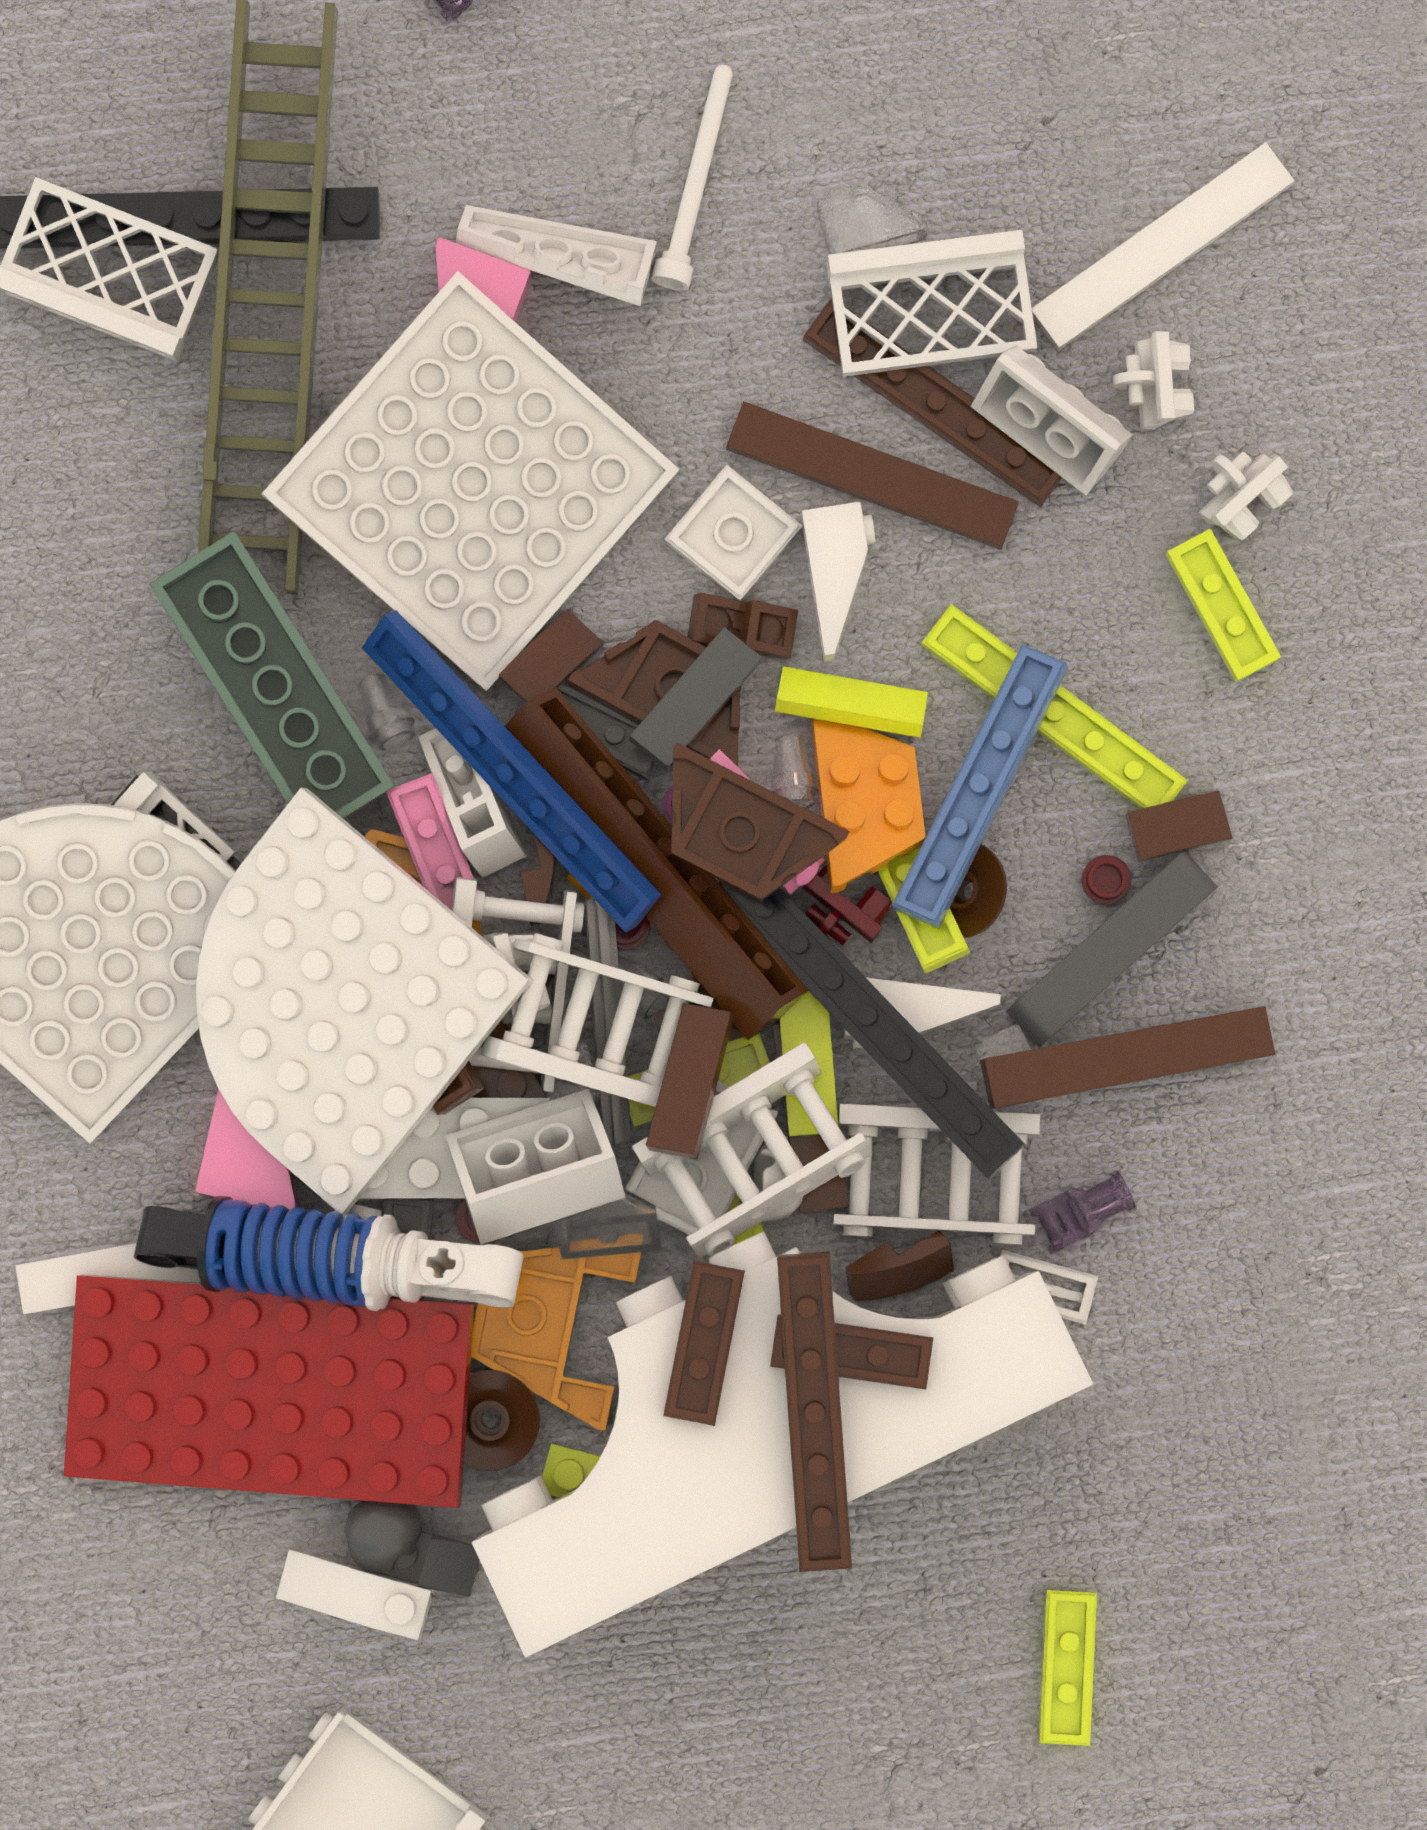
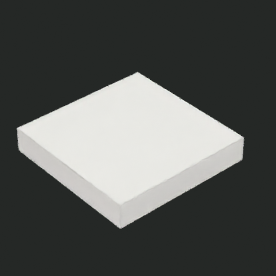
(733, 533)

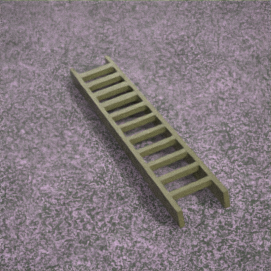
(269, 201)

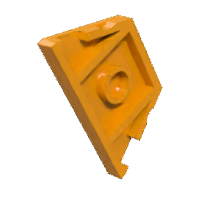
(870, 790)

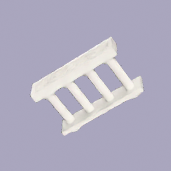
(473, 904)
(562, 1058)
(751, 1101)
(912, 1129)

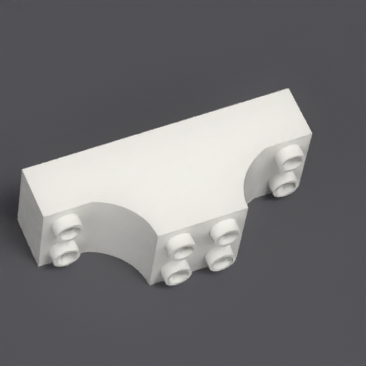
(695, 1494)

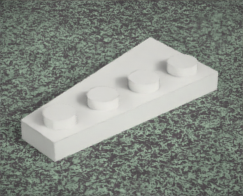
(575, 254)

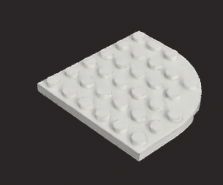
(99, 952)
(339, 999)

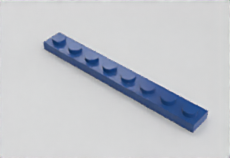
(511, 771)

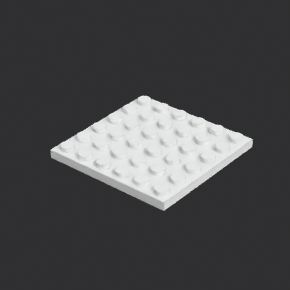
(470, 481)

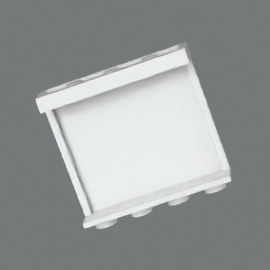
(361, 1784)

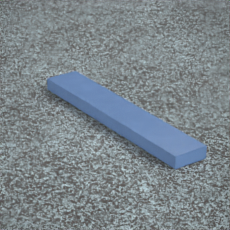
(980, 786)

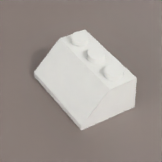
(1050, 419)
(535, 1166)

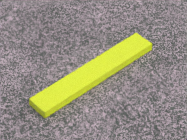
(1068, 721)

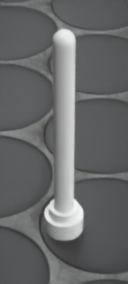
(674, 267)

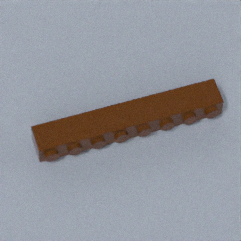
(693, 909)

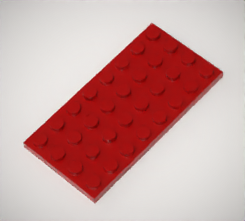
(268, 1392)

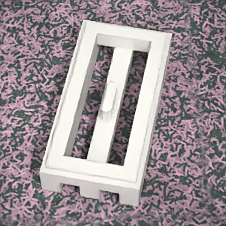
(1084, 1298)

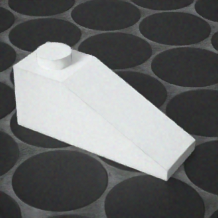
(836, 558)
(473, 807)
(931, 1006)
(355, 1594)

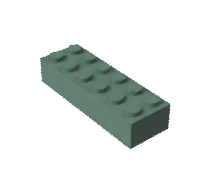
(269, 678)

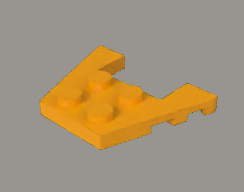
(537, 1331)

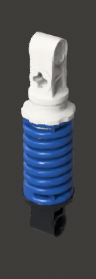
(323, 1256)

